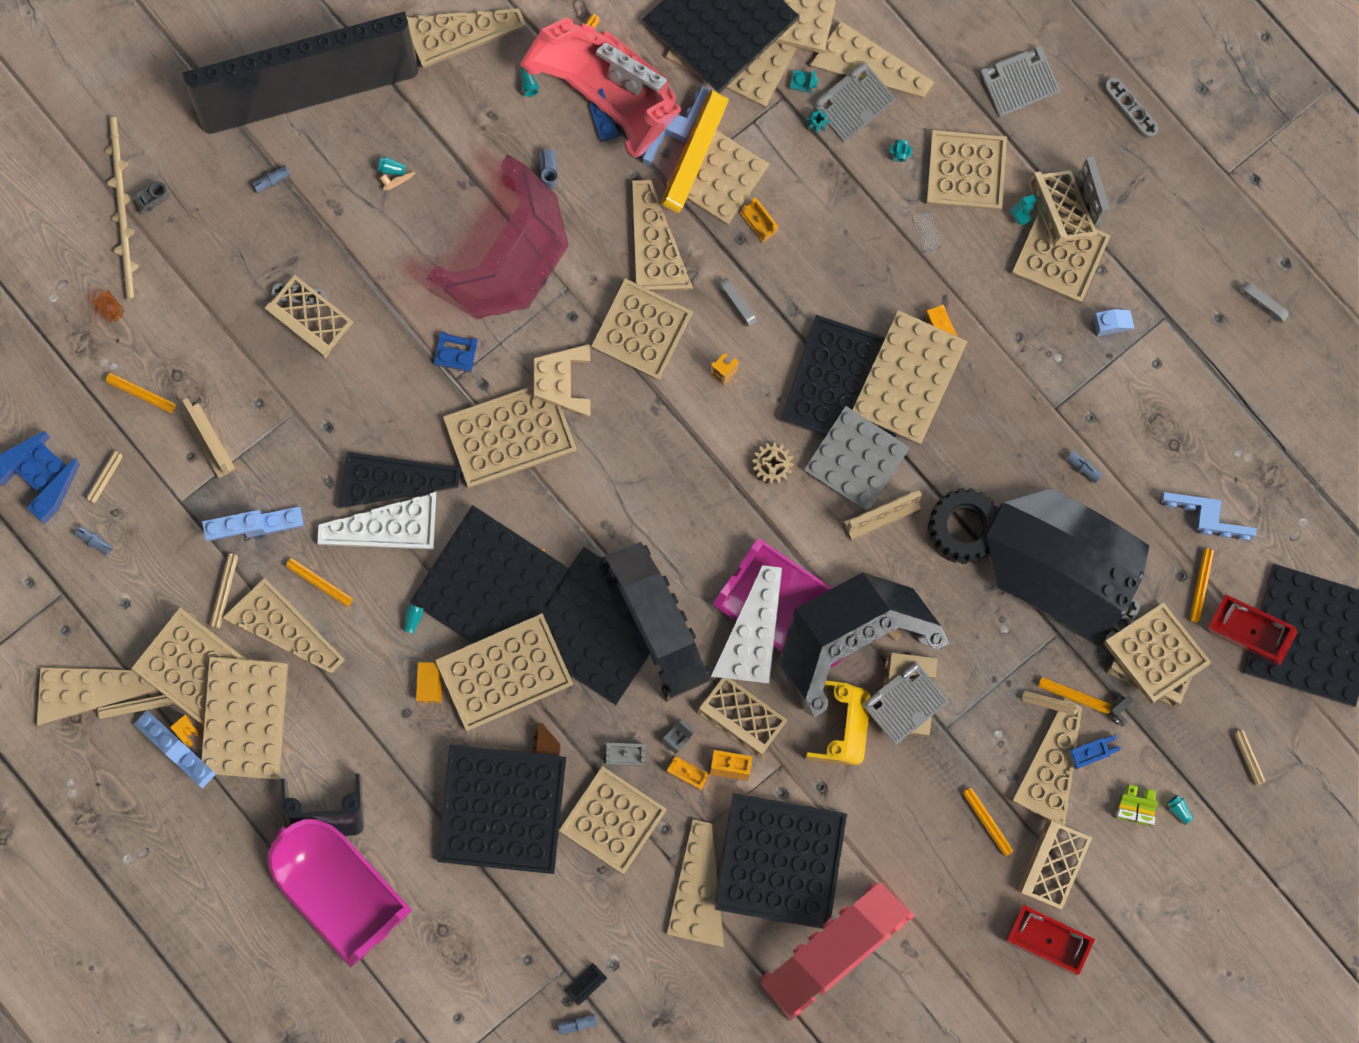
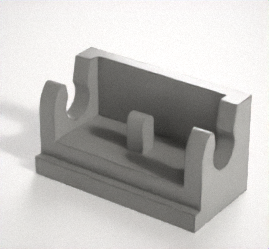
(625, 754)

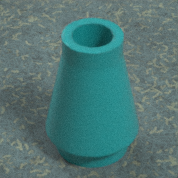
(528, 84)
(390, 166)
(412, 618)
(1180, 809)

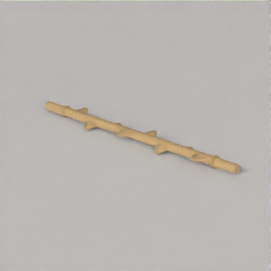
(120, 216)

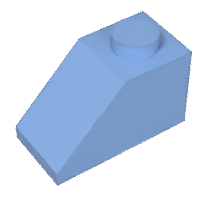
(1113, 322)

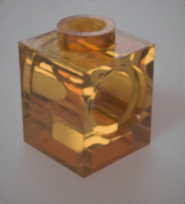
(105, 300)

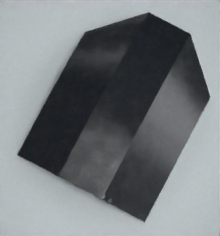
(1066, 561)

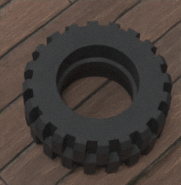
(939, 532)

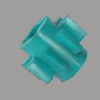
(823, 121)
(900, 150)

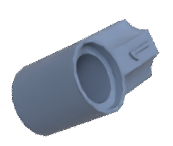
(548, 167)

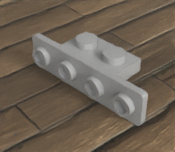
(628, 71)

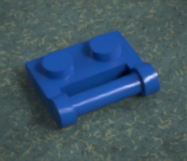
(455, 358)

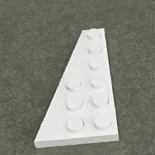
(392, 526)
(751, 642)

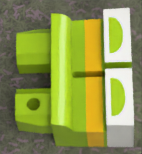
(1136, 808)

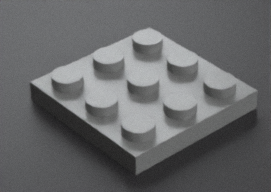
(1093, 191)

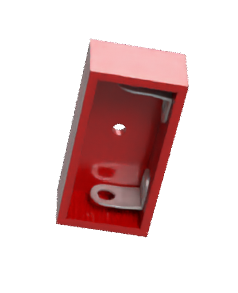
(1237, 619)
(1067, 947)

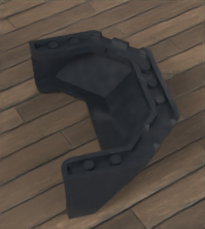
(657, 619)
(844, 622)

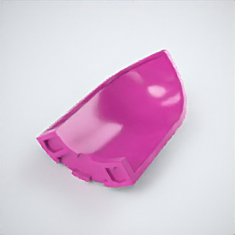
(795, 588)
(334, 888)

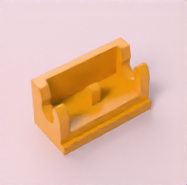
(759, 220)
(939, 318)
(722, 370)
(429, 683)
(183, 728)
(731, 765)
(687, 773)

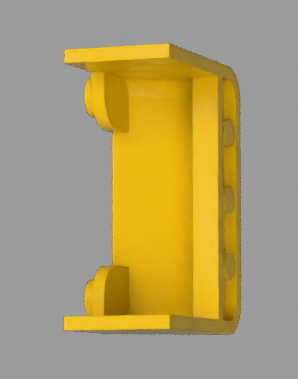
(852, 749)

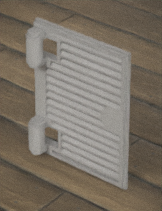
(1020, 81)
(855, 102)
(906, 703)

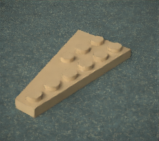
(454, 33)
(849, 49)
(78, 691)
(695, 897)

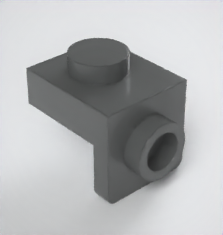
(1121, 704)
(678, 736)

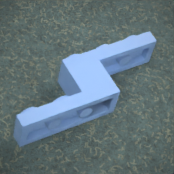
(679, 128)
(1208, 516)
(253, 524)
(174, 749)

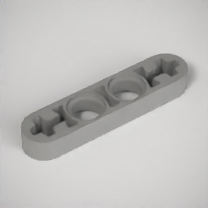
(1129, 109)

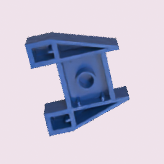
(41, 471)

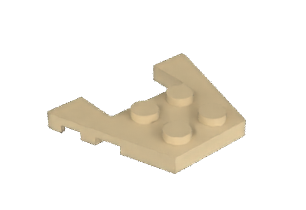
(553, 379)

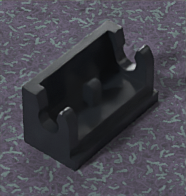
(586, 984)

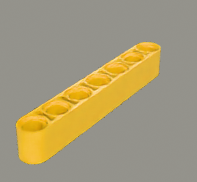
(694, 151)

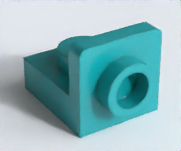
(804, 81)
(1021, 209)

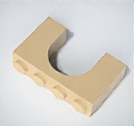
(897, 664)

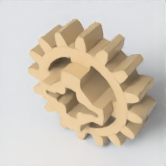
(780, 463)

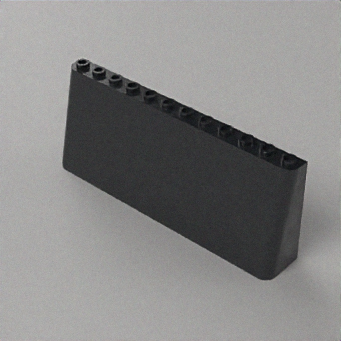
(302, 73)

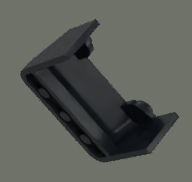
(347, 820)

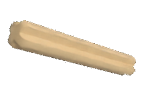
(223, 591)
(134, 706)

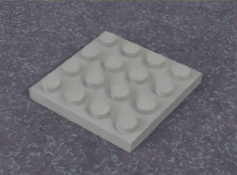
(856, 458)

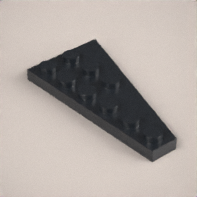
(380, 479)

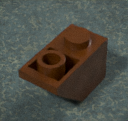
(546, 741)

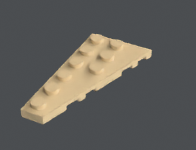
(656, 253)
(279, 623)
(1050, 775)

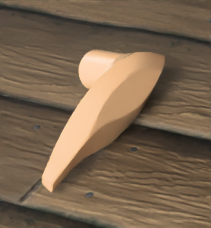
(396, 181)

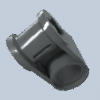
(149, 197)

